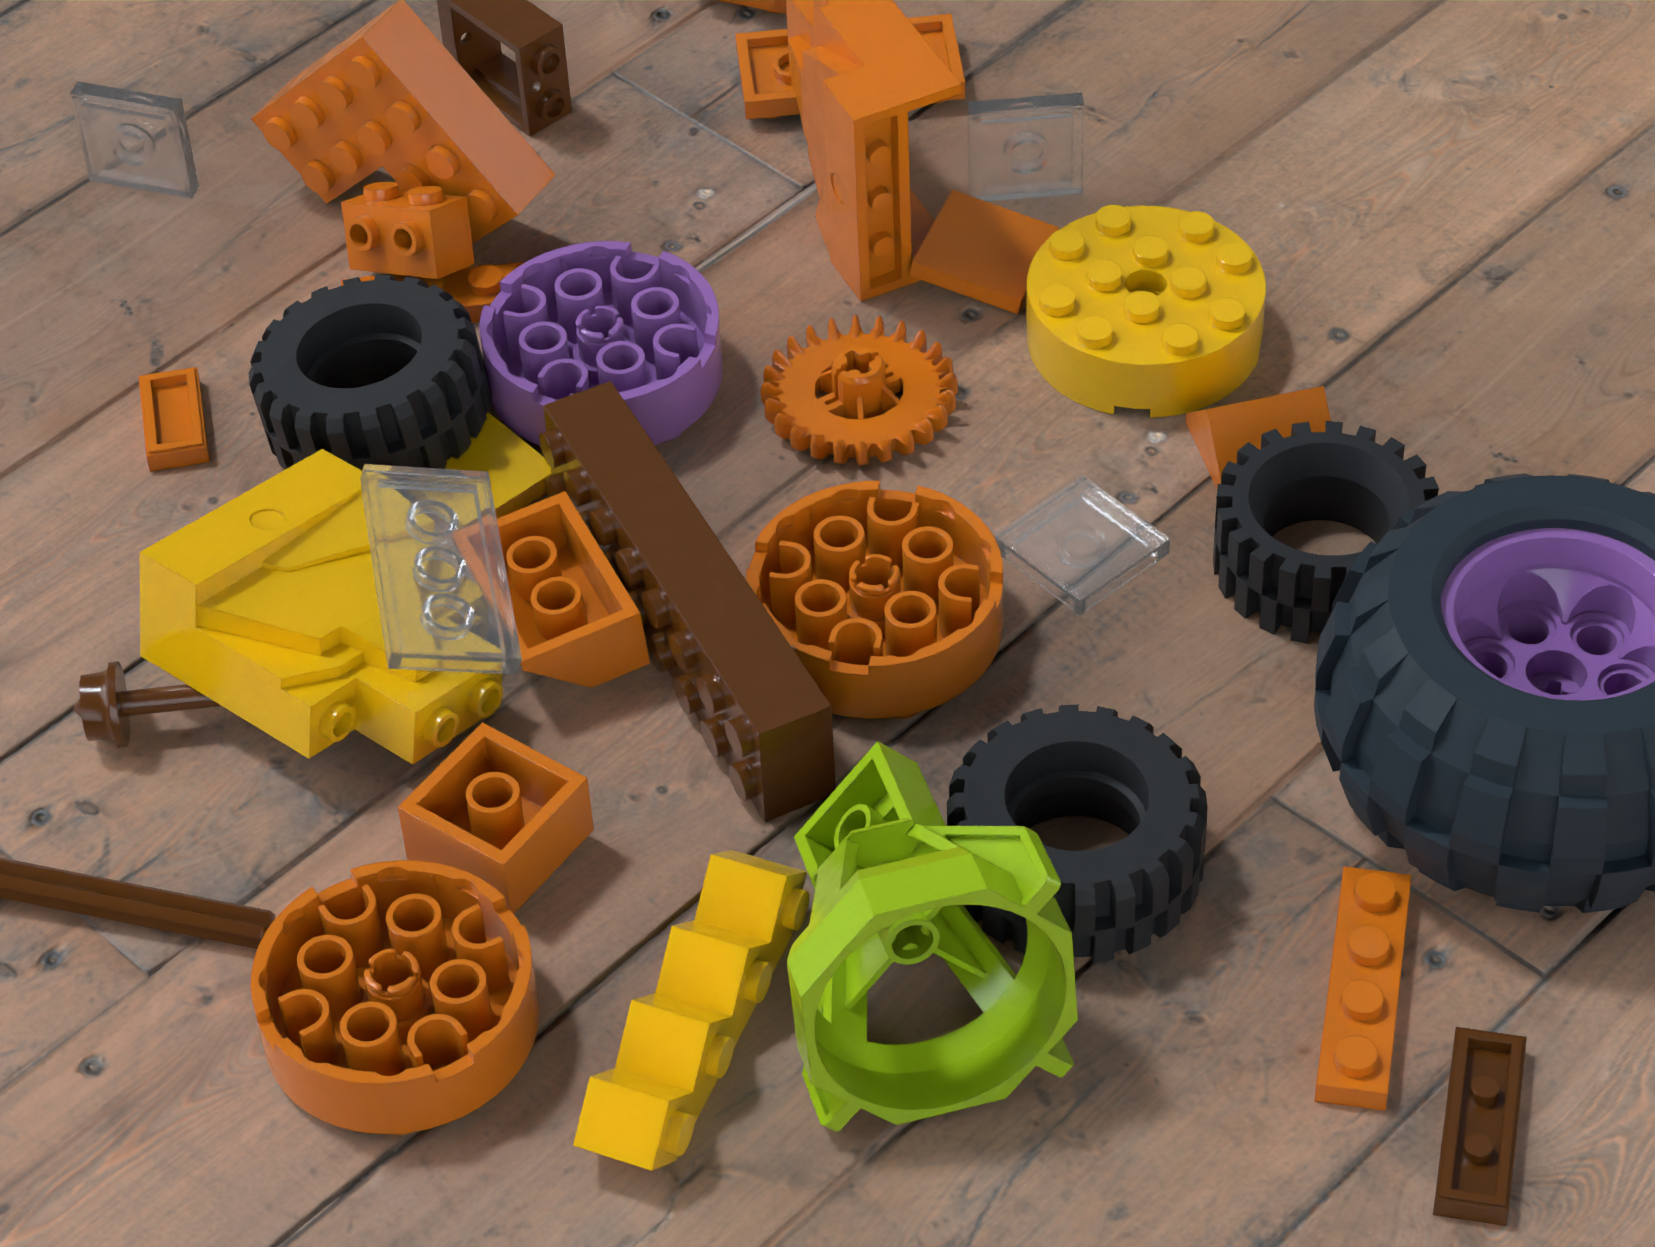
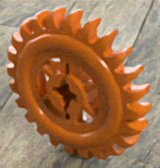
(861, 382)

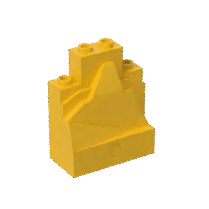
(283, 624)

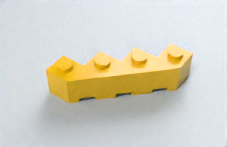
(688, 1028)

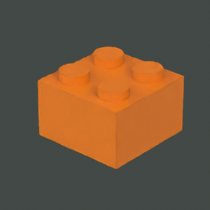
(498, 814)

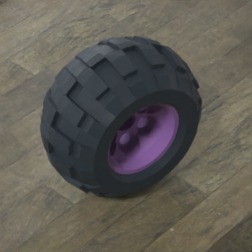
(1502, 690)

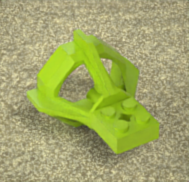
(895, 892)

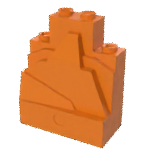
(854, 83)

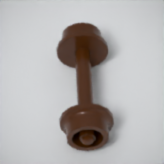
(107, 703)

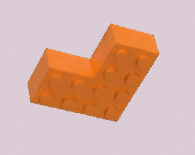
(406, 106)

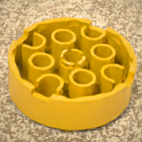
(1145, 310)

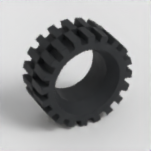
(1297, 482)

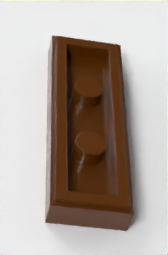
(1480, 1126)

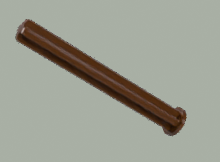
(133, 903)

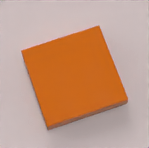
(981, 251)

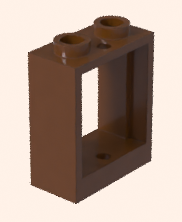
(527, 91)

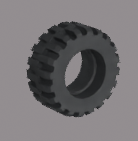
(362, 333)
(1103, 771)

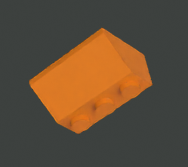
(567, 598)

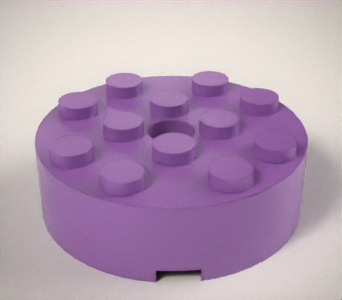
(601, 318)

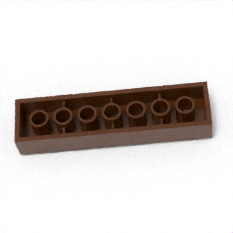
(693, 605)

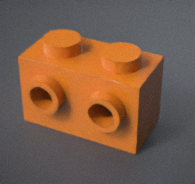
(407, 231)

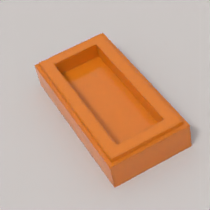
(173, 419)

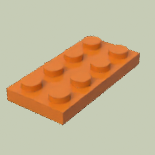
(766, 65)

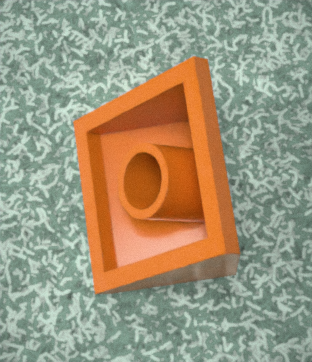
(1227, 428)

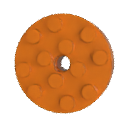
(883, 595)
(396, 997)

